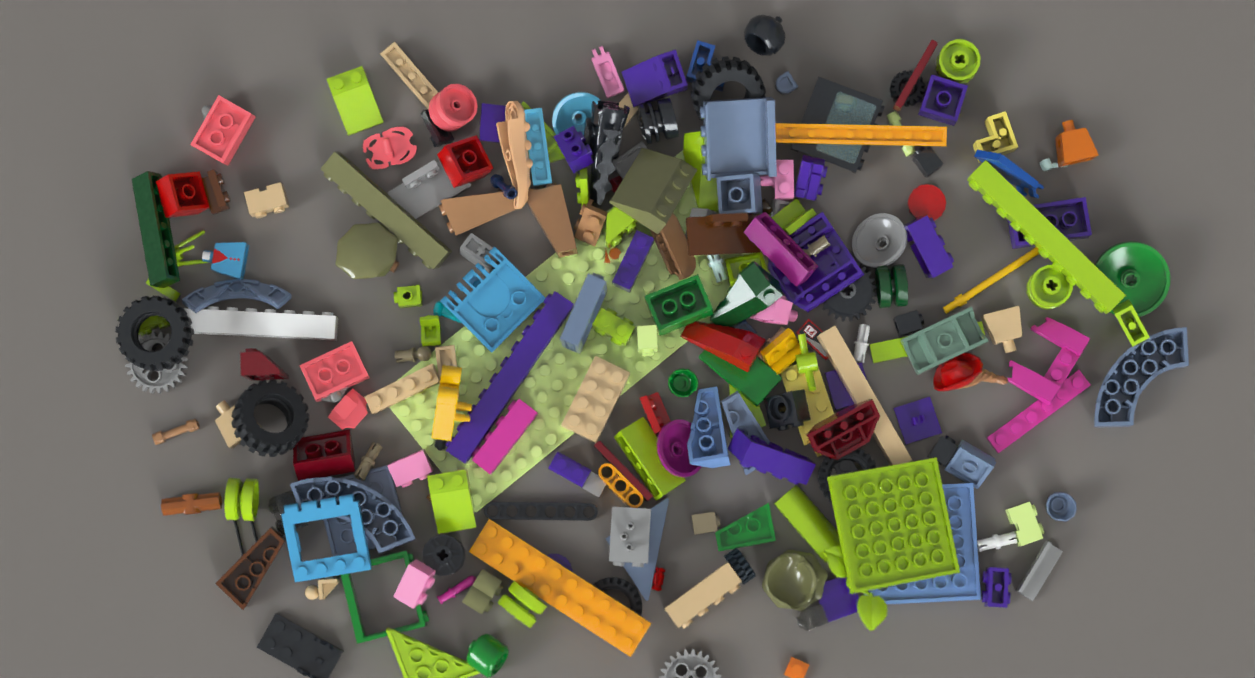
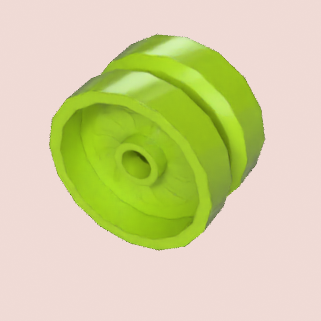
(961, 51)
(1043, 296)
(242, 499)
(522, 604)

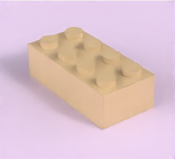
(595, 399)
(702, 595)

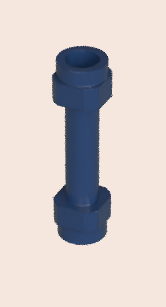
(508, 190)

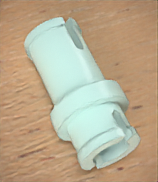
(717, 267)

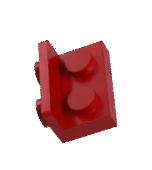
(655, 411)

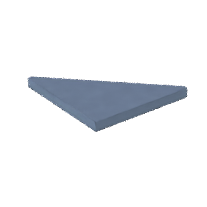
(644, 575)

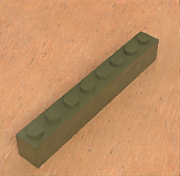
(386, 210)

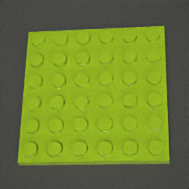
(893, 525)

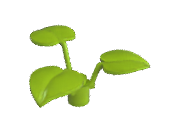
(871, 609)

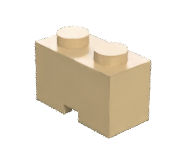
(266, 201)

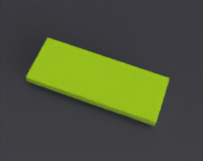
(640, 447)
(808, 521)

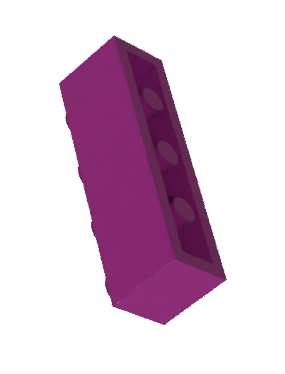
(780, 249)

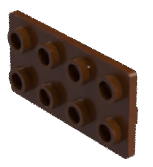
(719, 234)

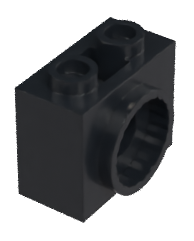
(787, 410)

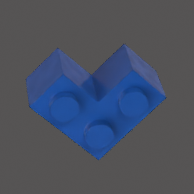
(702, 54)

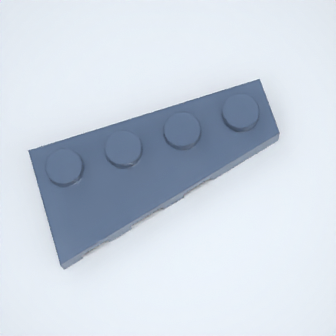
(740, 417)

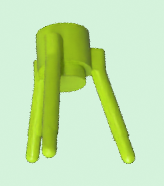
(179, 256)

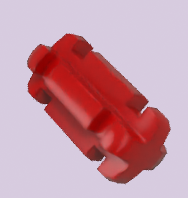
(658, 579)

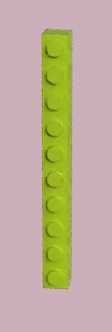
(1045, 237)

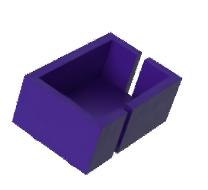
(928, 247)

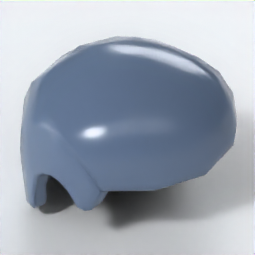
(1061, 506)

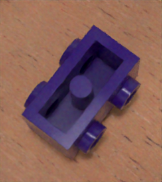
(572, 147)
(996, 587)

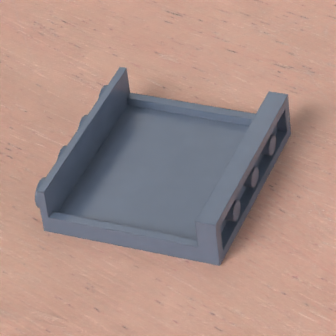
(739, 137)

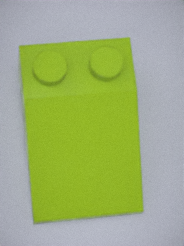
(355, 100)
(452, 501)

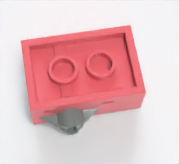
(222, 129)
(334, 373)

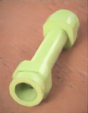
(894, 118)

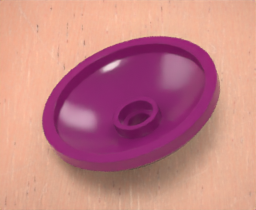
(675, 436)

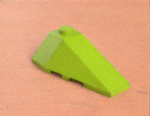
(704, 190)

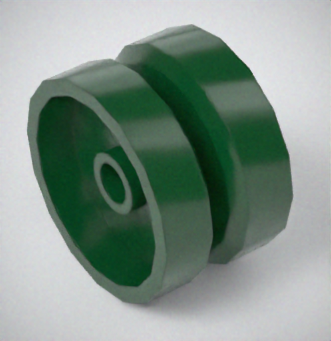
(891, 285)

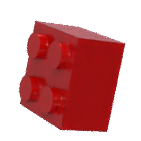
(465, 161)
(182, 194)

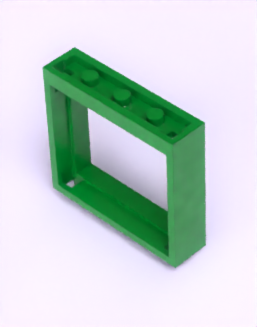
(354, 608)

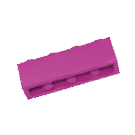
(505, 436)

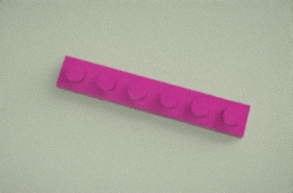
(1037, 413)

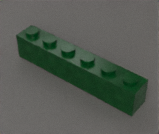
(155, 231)

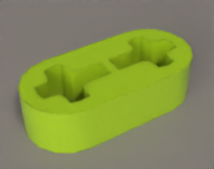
(168, 291)

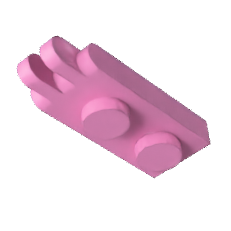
(607, 73)

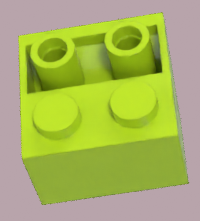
(617, 226)

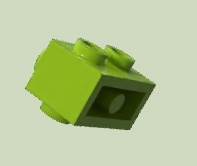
(613, 326)

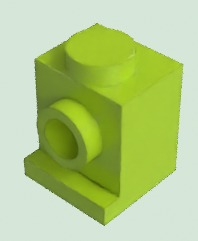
(415, 299)

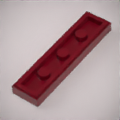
(915, 75)
(613, 460)

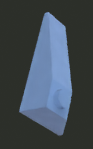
(707, 438)

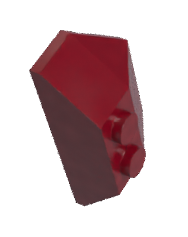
(845, 430)

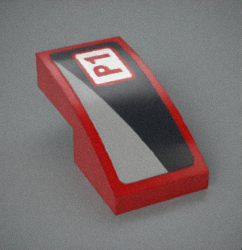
(812, 331)

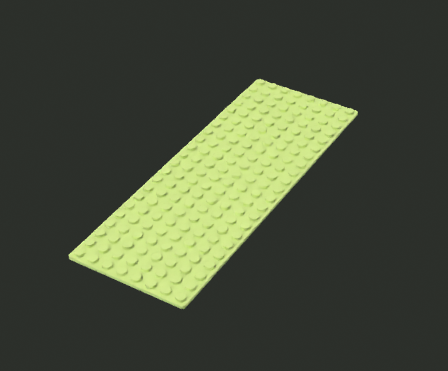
(558, 371)

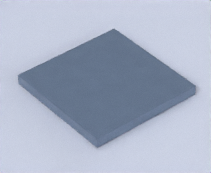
(340, 530)

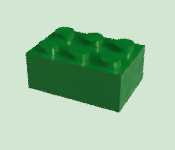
(679, 305)

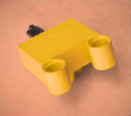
(447, 406)

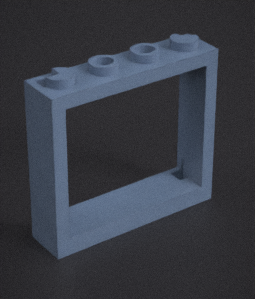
(584, 313)

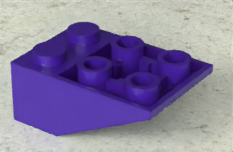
(655, 78)

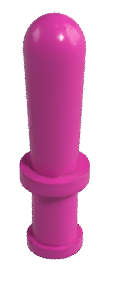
(466, 583)

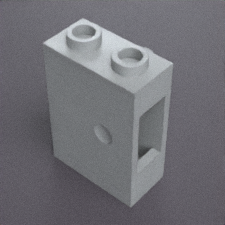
(629, 536)

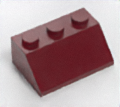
(258, 366)
(324, 455)

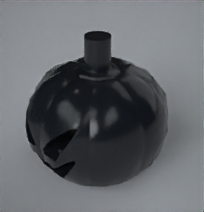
(764, 34)

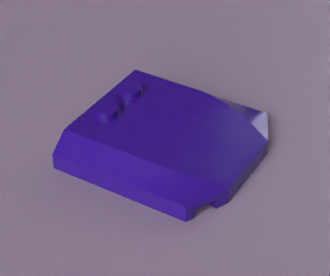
(834, 270)

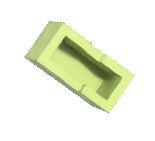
(647, 340)
(1025, 523)

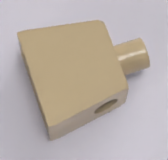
(1004, 327)
(225, 425)

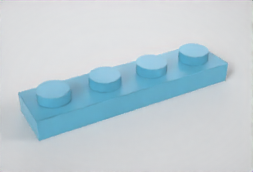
(538, 152)

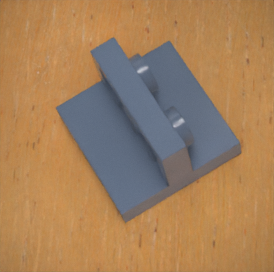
(970, 464)

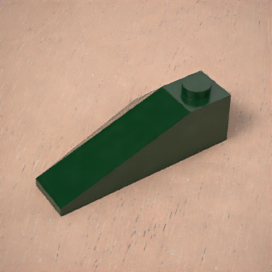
(749, 295)

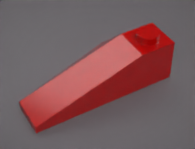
(728, 343)

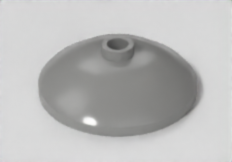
(875, 232)

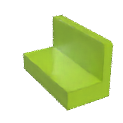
(793, 216)

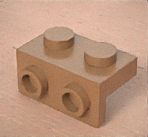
(591, 223)

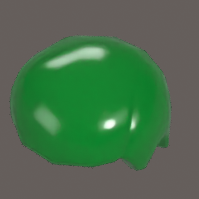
(683, 382)

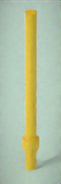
(961, 300)

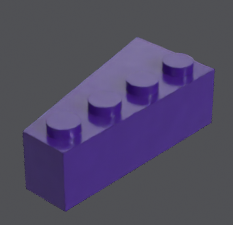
(771, 458)

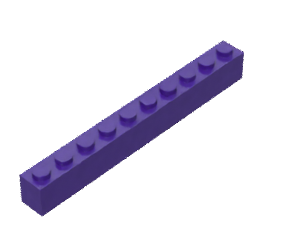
(510, 377)

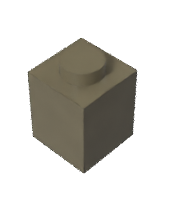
(705, 523)

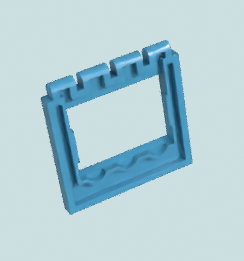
(331, 565)

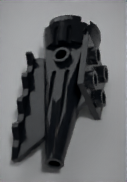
(604, 137)

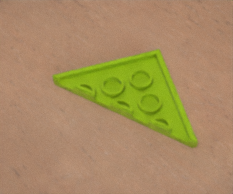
(425, 661)

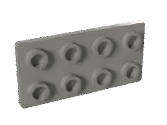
(424, 189)

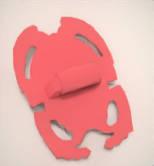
(390, 148)

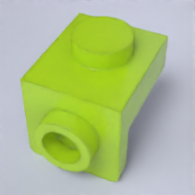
(430, 330)

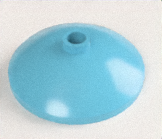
(569, 107)

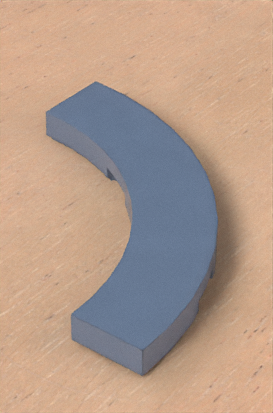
(234, 289)

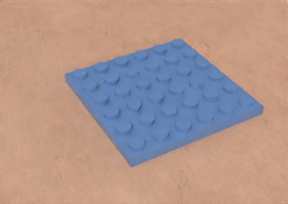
(954, 586)

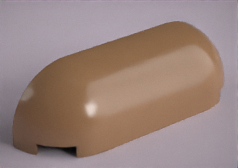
(674, 249)

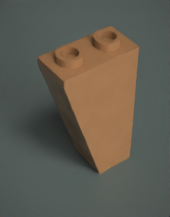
(474, 210)
(552, 215)

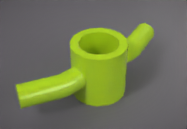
(806, 362)

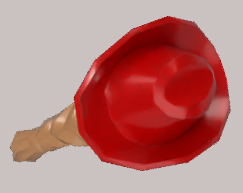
(963, 373)

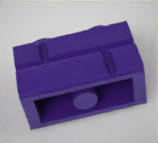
(809, 178)
(569, 469)

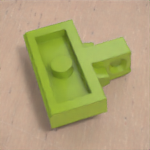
(581, 182)

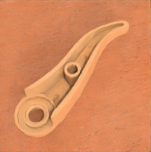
(515, 150)

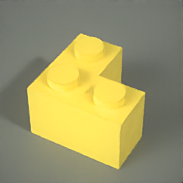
(1000, 138)

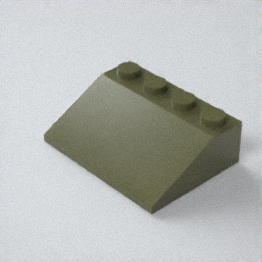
(653, 188)

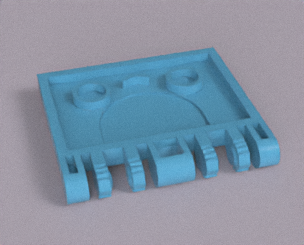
(496, 302)

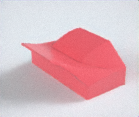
(349, 410)

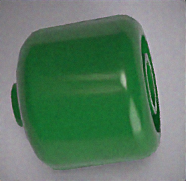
(487, 655)

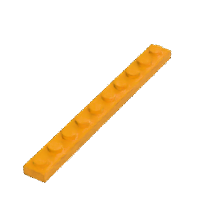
(861, 134)

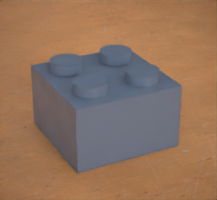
(739, 194)

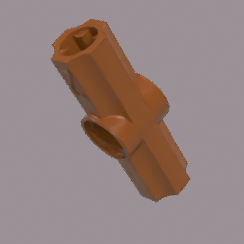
(191, 503)

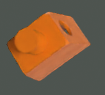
(1074, 145)

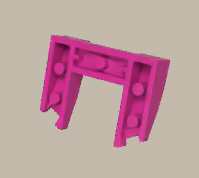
(1047, 387)

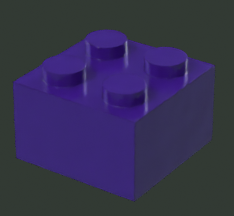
(942, 100)

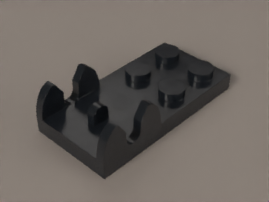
(299, 648)

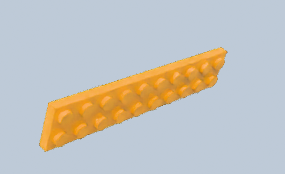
(560, 587)

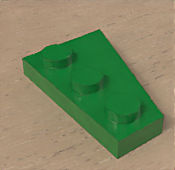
(747, 531)

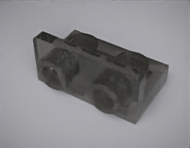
(276, 507)

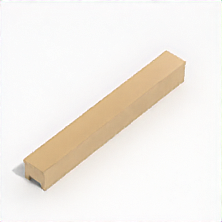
(861, 391)

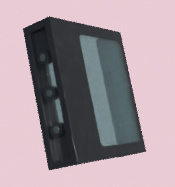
(841, 106)

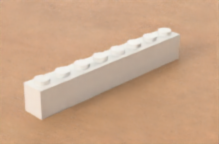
(264, 324)

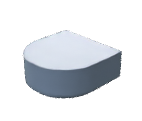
(785, 83)

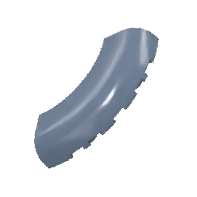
(1134, 372)
(380, 517)

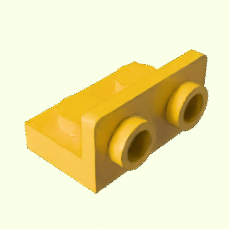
(781, 351)

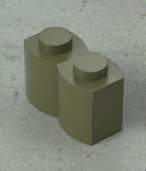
(483, 591)

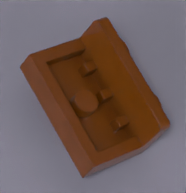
(216, 196)

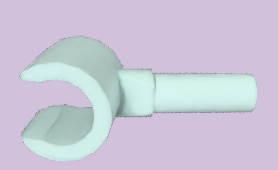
(1047, 165)

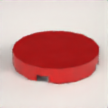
(927, 201)

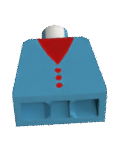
(228, 259)

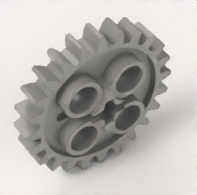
(166, 377)
(692, 662)

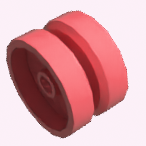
(453, 107)

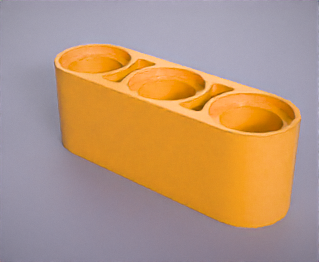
(617, 476)

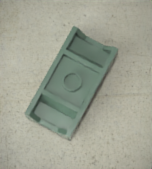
(943, 341)

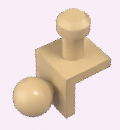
(323, 590)

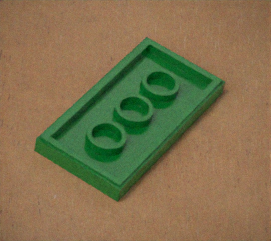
(753, 384)

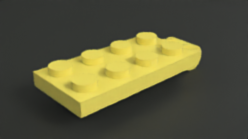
(817, 400)

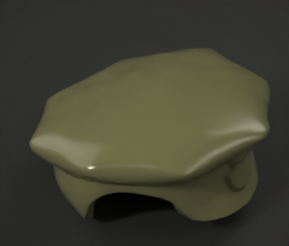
(366, 251)
(794, 580)

